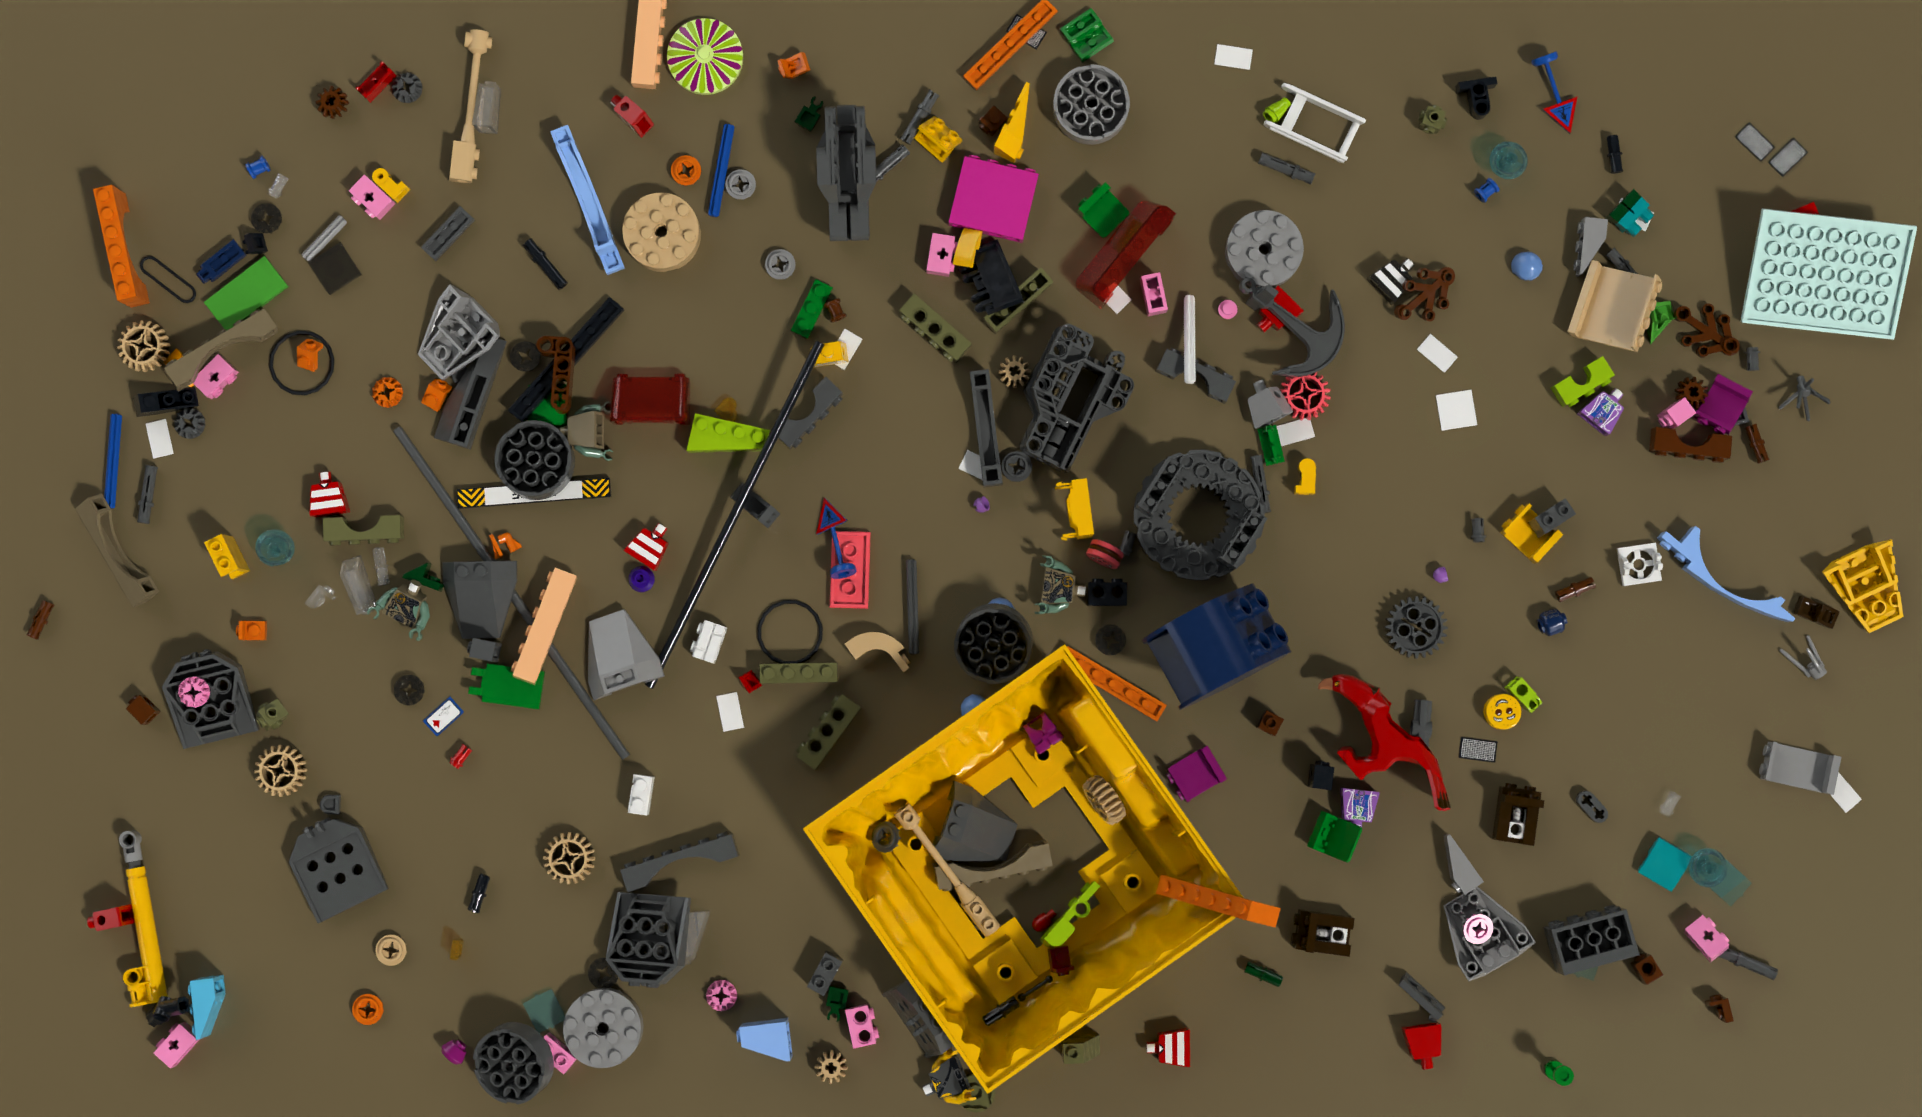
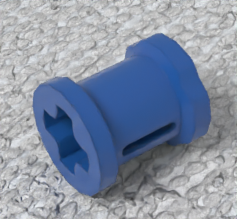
(258, 167)
(1486, 190)

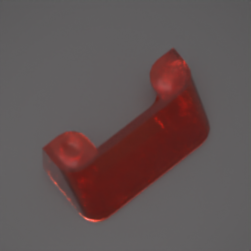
(650, 400)

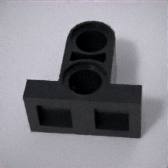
(1475, 99)

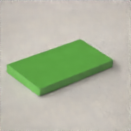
(246, 293)

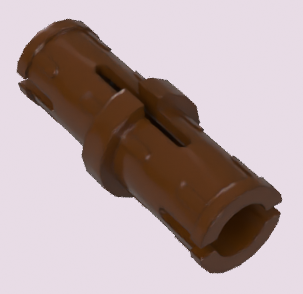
(1757, 443)
(1575, 589)
(40, 619)

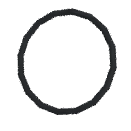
(301, 333)
(790, 602)

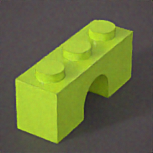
(1597, 374)

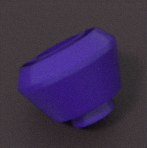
(647, 580)

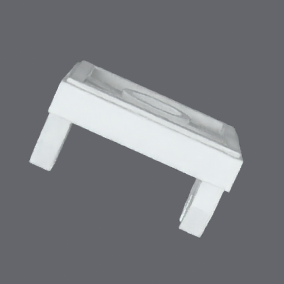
(1625, 566)

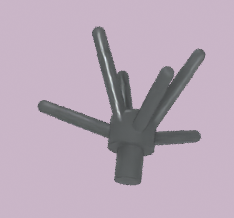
(1804, 390)

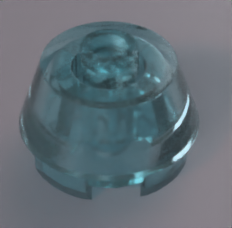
(1508, 160)
(274, 547)
(1708, 867)

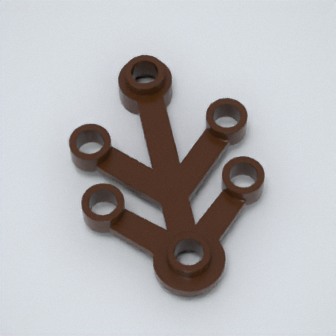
(1427, 293)
(1709, 332)

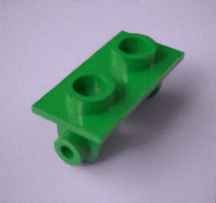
(1271, 445)

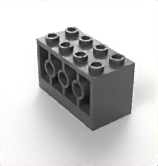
(1597, 951)

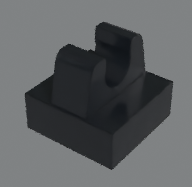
(255, 243)

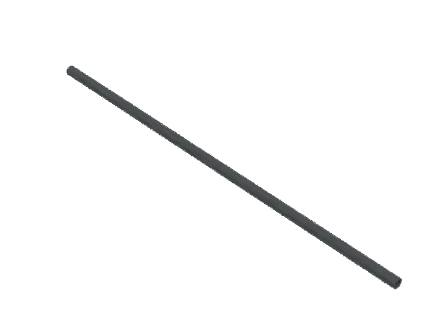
(516, 599)

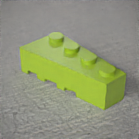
(720, 435)

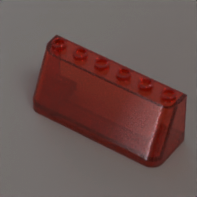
(1123, 251)

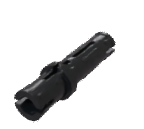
(549, 269)

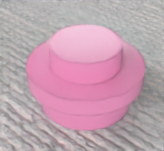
(1227, 309)

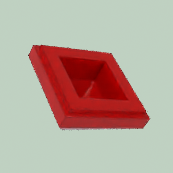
(749, 681)

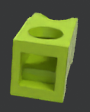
(1524, 694)

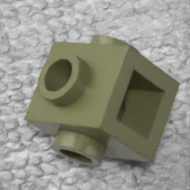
(1432, 126)
(271, 715)

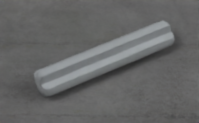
(324, 238)

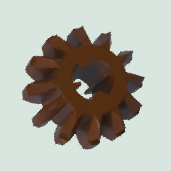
(339, 102)
(1698, 393)

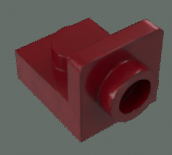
(1060, 960)

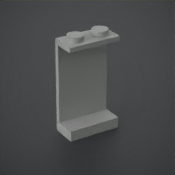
(1800, 768)

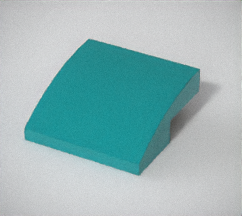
(1665, 864)

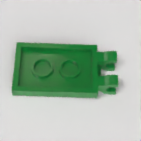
(501, 687)

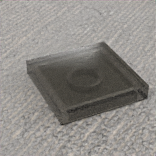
(335, 268)

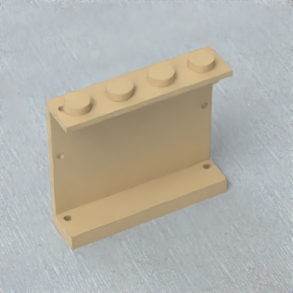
(1614, 307)

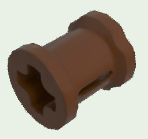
(835, 310)

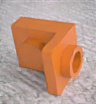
(251, 630)

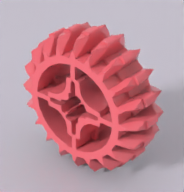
(1306, 402)

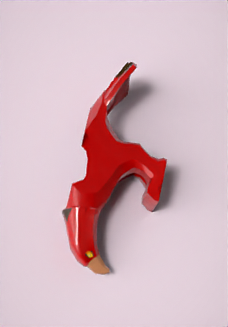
(1388, 739)

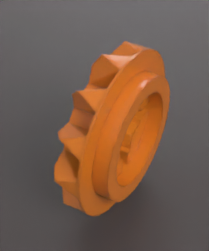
(689, 162)
(395, 396)
(361, 1015)

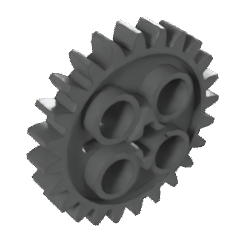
(1424, 612)

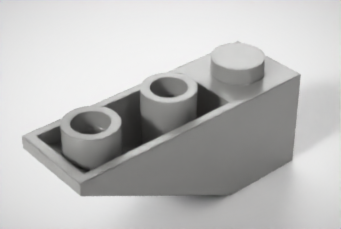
(1591, 237)

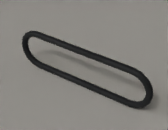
(162, 285)

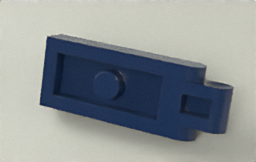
(221, 262)

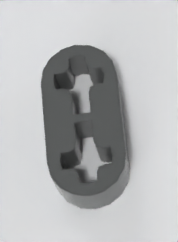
(1595, 803)

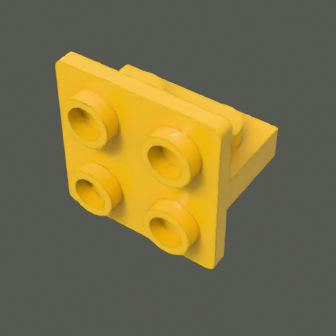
(937, 138)

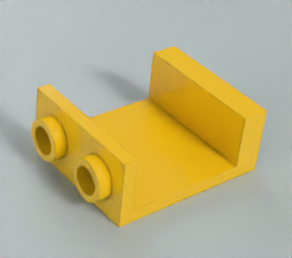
(1524, 538)
(227, 556)

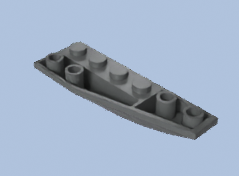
(468, 399)

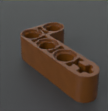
(559, 375)

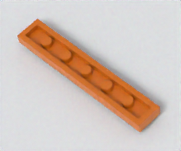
(1010, 44)
(1120, 688)

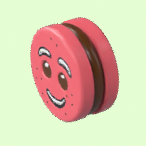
(1104, 554)

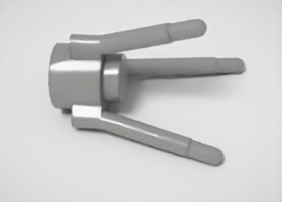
(1815, 668)

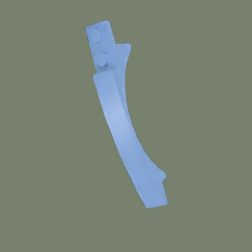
(588, 200)
(1689, 551)

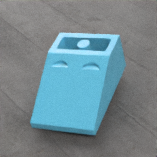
(207, 998)

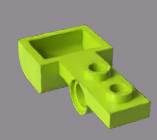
(1062, 928)

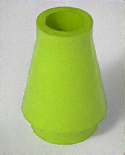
(1276, 110)

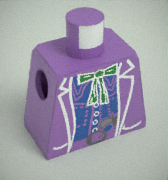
(1603, 411)
(1358, 805)

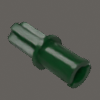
(1263, 974)

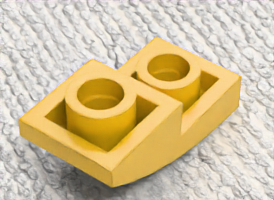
(966, 247)

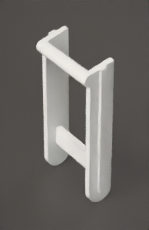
(1300, 98)

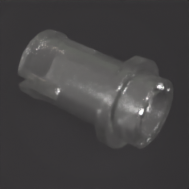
(277, 186)
(1669, 804)

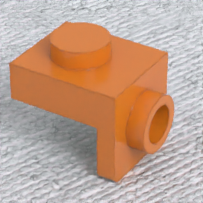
(793, 66)
(308, 354)
(436, 394)

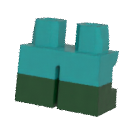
(1627, 212)

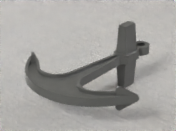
(1321, 346)

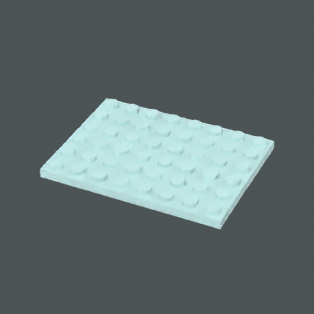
(1828, 273)

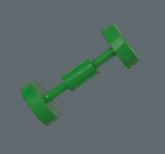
(1560, 1073)

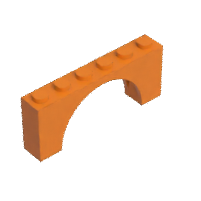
(111, 208)
(1218, 901)

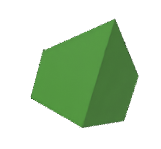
(1659, 319)

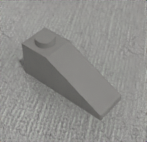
(1461, 870)

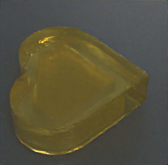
(727, 409)

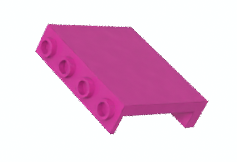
(993, 198)

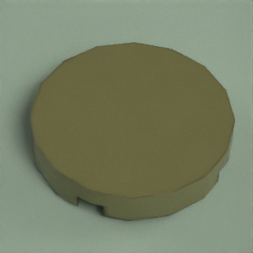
(982, 1100)

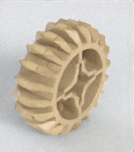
(145, 338)
(277, 778)
(1104, 799)
(571, 866)

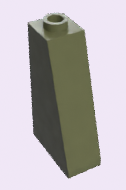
(1080, 1048)

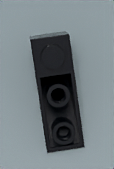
(165, 401)

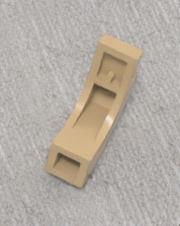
(878, 641)

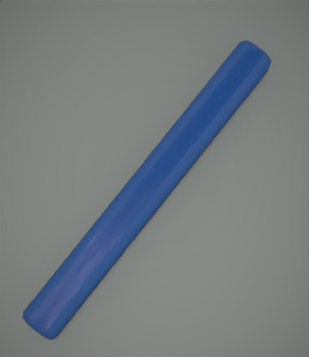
(721, 170)
(113, 459)

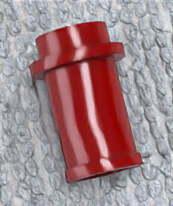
(459, 757)

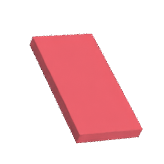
(852, 590)

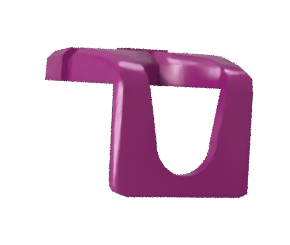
(1046, 736)

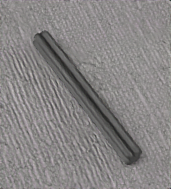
(912, 603)

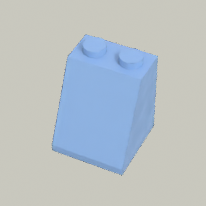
(767, 1038)

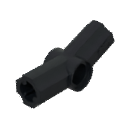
(166, 1008)

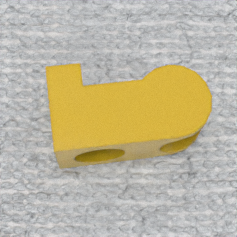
(385, 182)
(1307, 473)

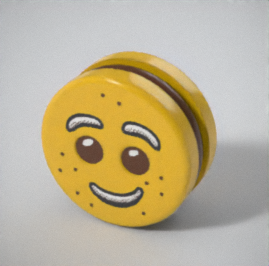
(1502, 711)

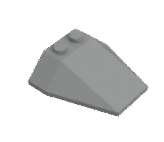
(457, 333)

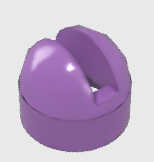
(981, 504)
(1440, 575)

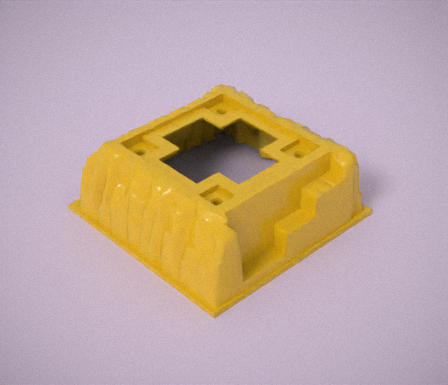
(931, 936)

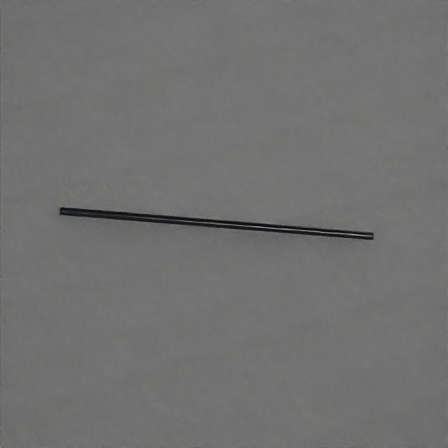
(738, 506)

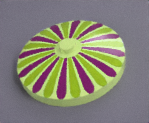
(705, 56)

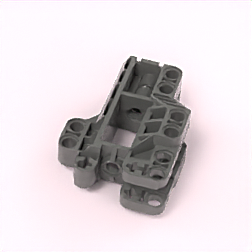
(846, 171)
(1047, 407)

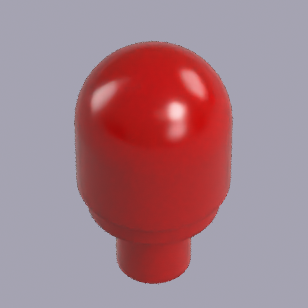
(1043, 921)

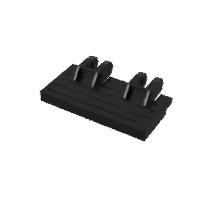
(993, 274)

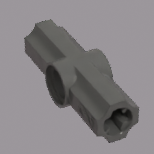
(1421, 724)

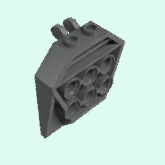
(225, 723)
(316, 845)
(653, 967)
(918, 1019)

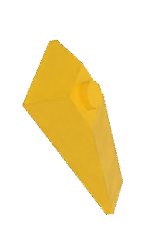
(1011, 136)

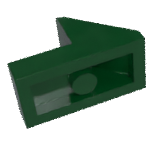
(420, 574)

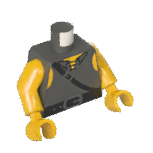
(949, 1080)

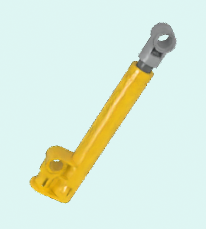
(151, 978)

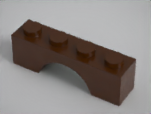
(1665, 441)

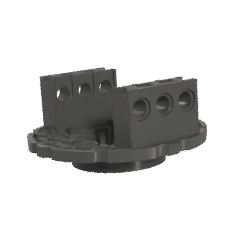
(1240, 498)

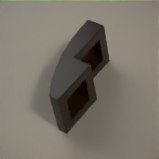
(1816, 612)

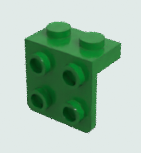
(1102, 210)
(1335, 837)

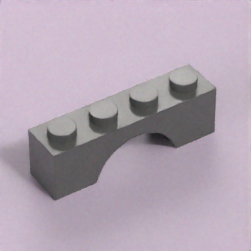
(1218, 385)
(825, 397)

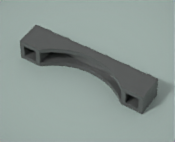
(986, 428)
(641, 874)

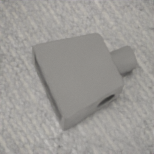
(1267, 405)

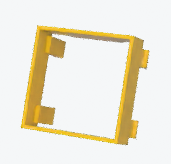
(1078, 509)

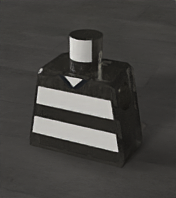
(1390, 278)

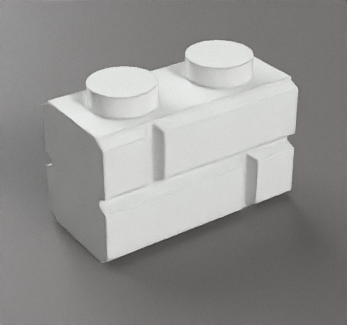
(709, 641)
(641, 794)

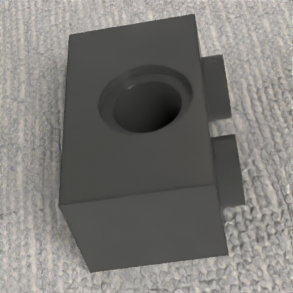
(1552, 518)
(484, 650)
(825, 973)

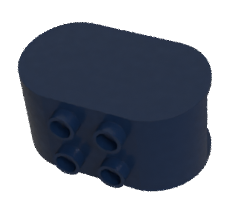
(1218, 644)

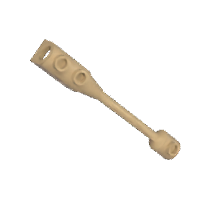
(464, 151)
(969, 900)

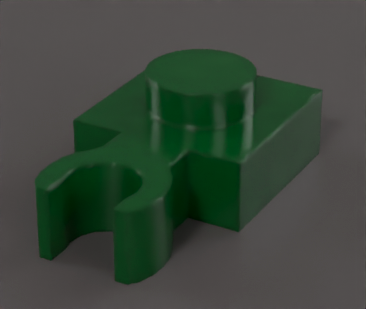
(808, 116)
(836, 999)

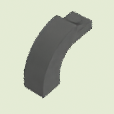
(757, 507)

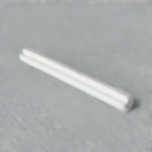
(1189, 340)

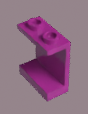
(1723, 405)
(1195, 774)

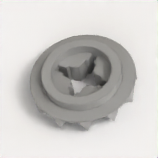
(746, 177)
(784, 256)

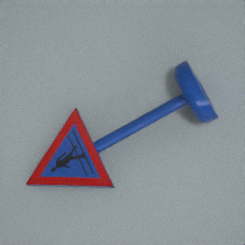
(1562, 111)
(829, 519)

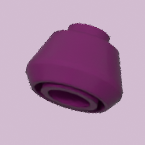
(454, 1051)

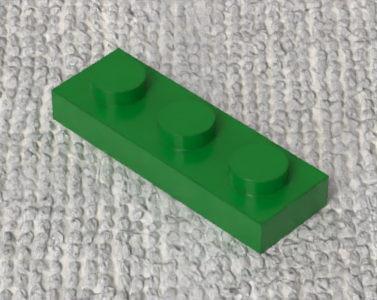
(811, 309)

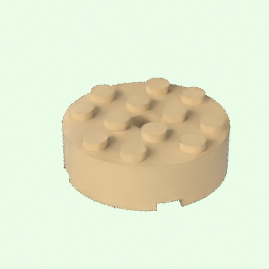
(656, 213)

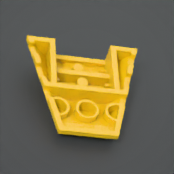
(1868, 584)

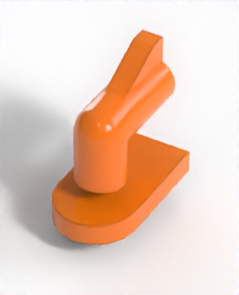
(506, 537)

